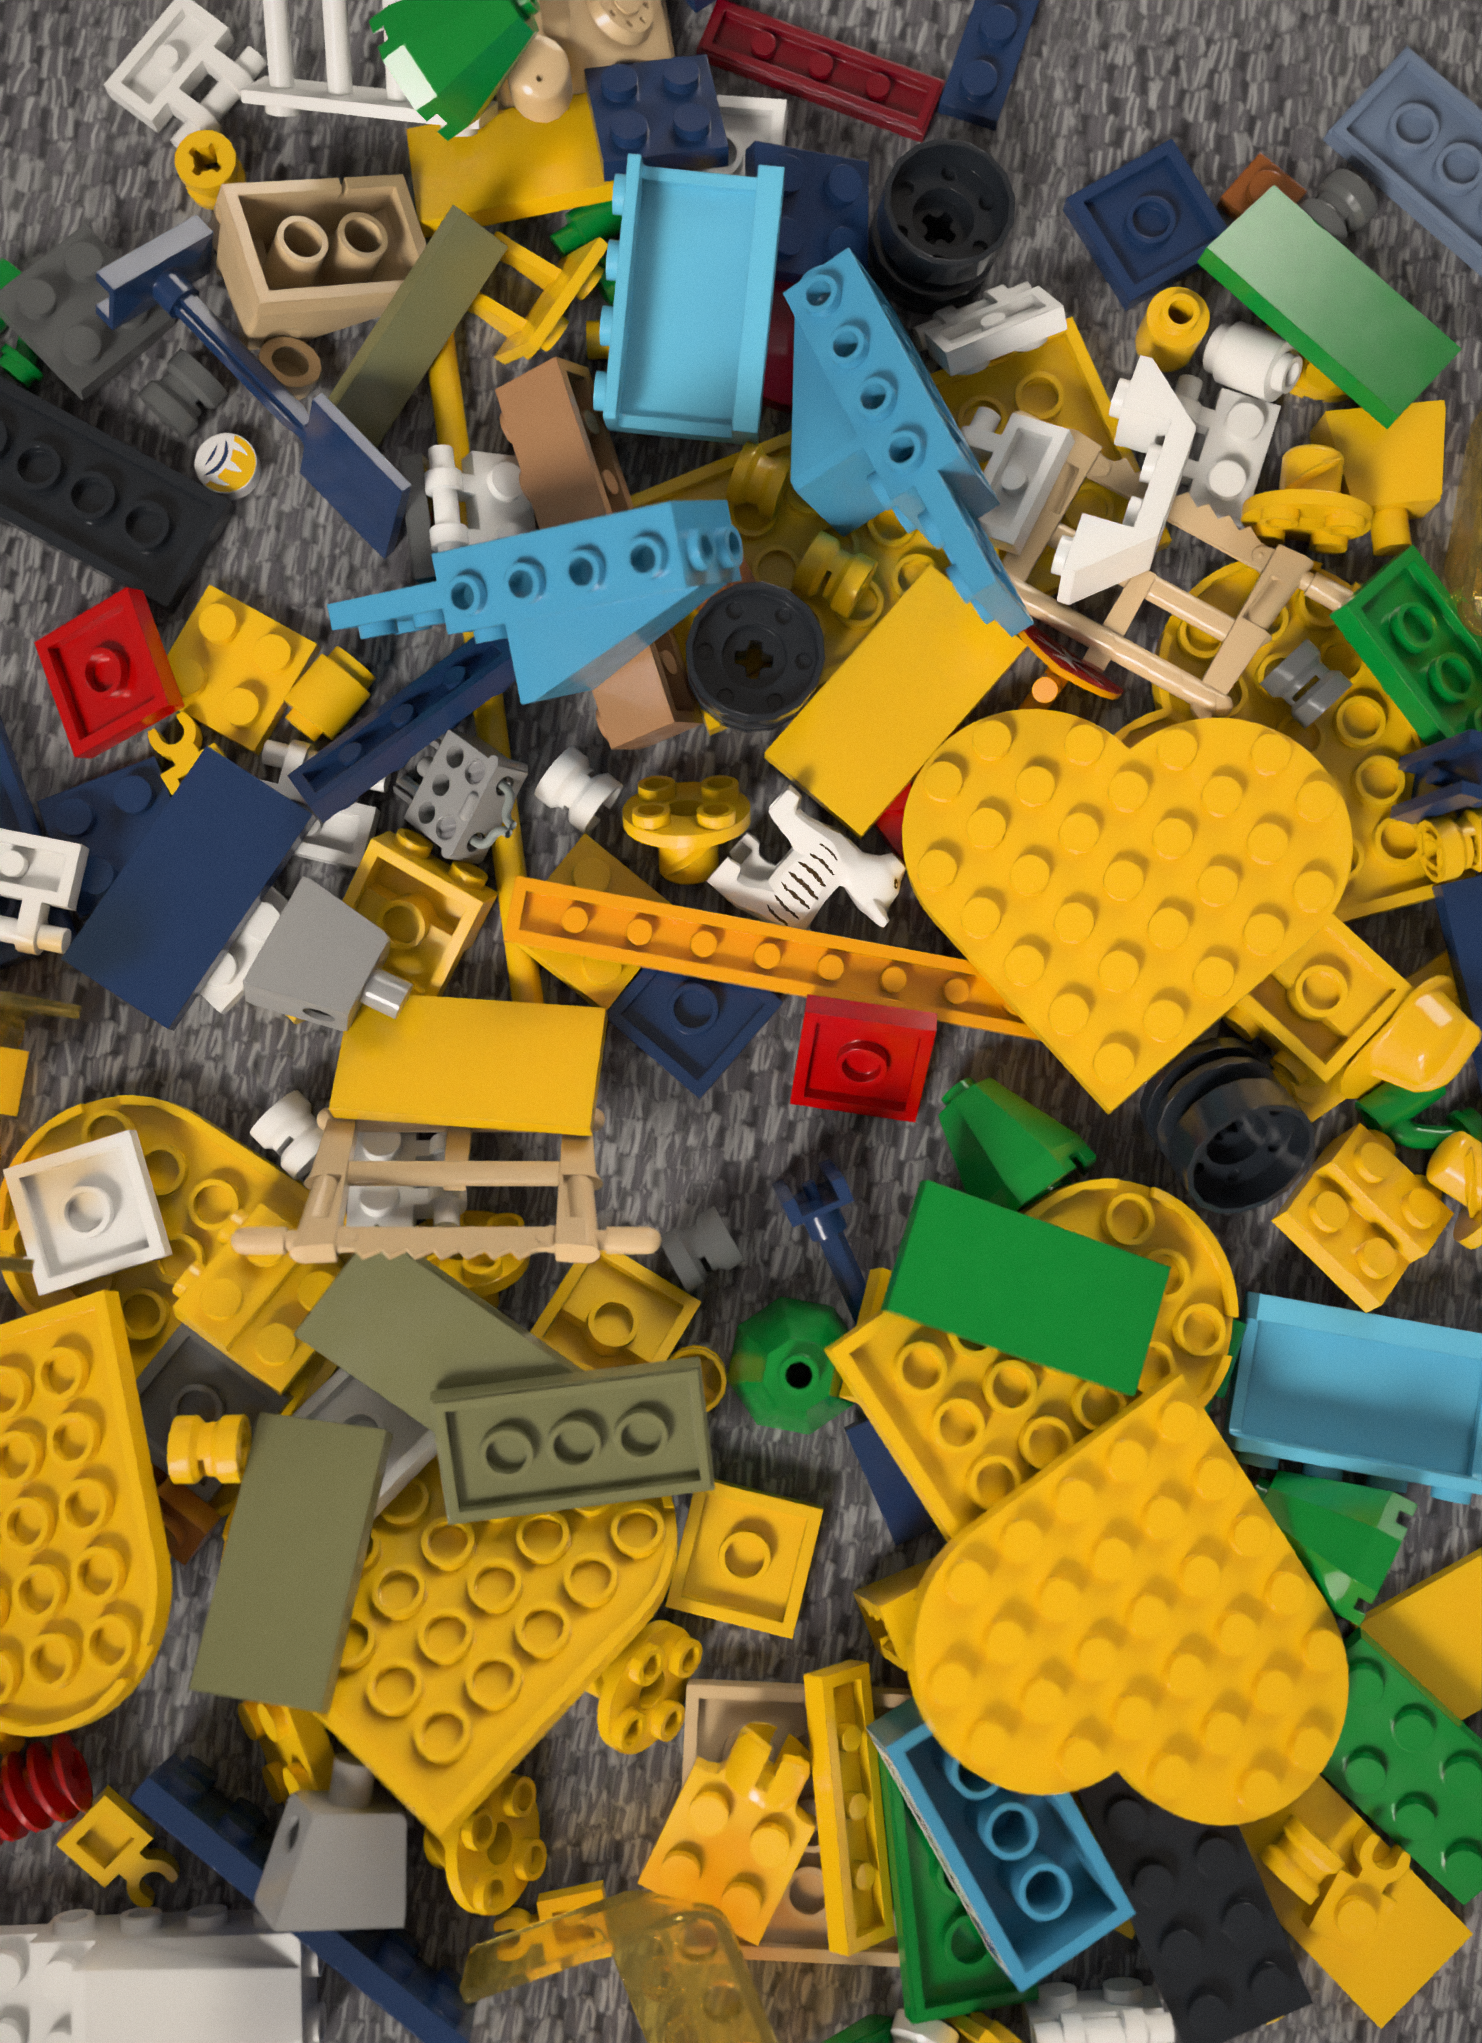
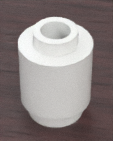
(1252, 360)

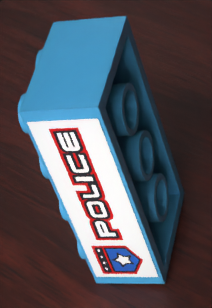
(1012, 1856)

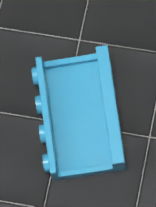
(689, 302)
(1358, 1397)

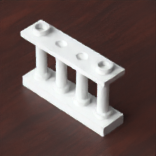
(290, 96)

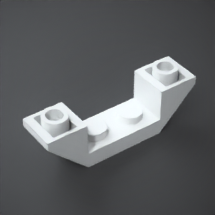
(1110, 551)

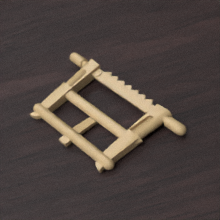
(1279, 569)
(334, 1170)

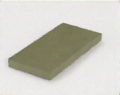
(418, 1331)
(572, 1440)
(292, 1563)

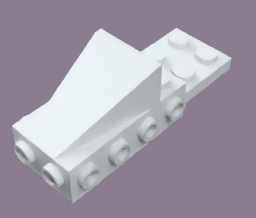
(158, 1979)

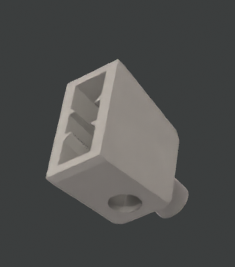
(324, 963)
(337, 1857)

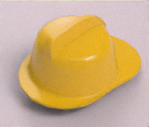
(1418, 1047)

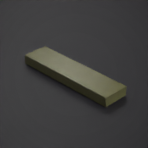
(416, 324)

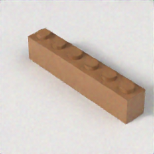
(574, 477)

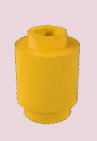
(1172, 328)
(328, 695)

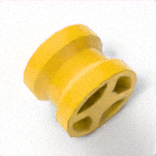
(202, 149)
(759, 480)
(1301, 1859)

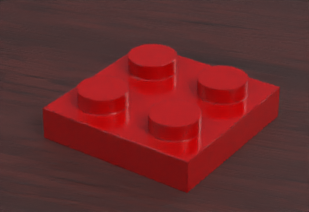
(109, 673)
(863, 1058)

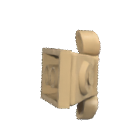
(580, 37)
(311, 262)

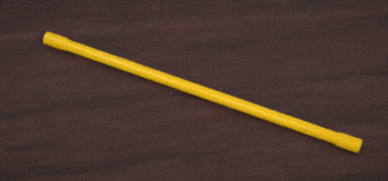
(490, 716)

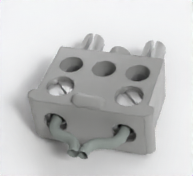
(463, 795)

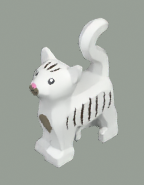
(808, 873)

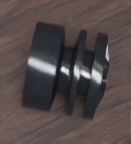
(945, 194)
(760, 619)
(1227, 1125)

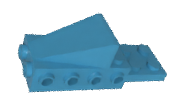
(881, 436)
(568, 595)

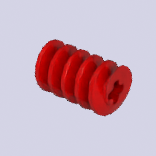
(43, 1789)

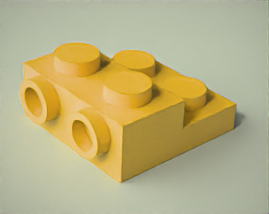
(422, 906)
(1320, 1005)
(1363, 1215)
(253, 1303)
(614, 1314)

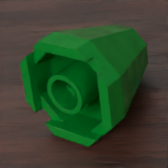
(454, 53)
(1008, 1146)
(768, 1344)
(1338, 1533)

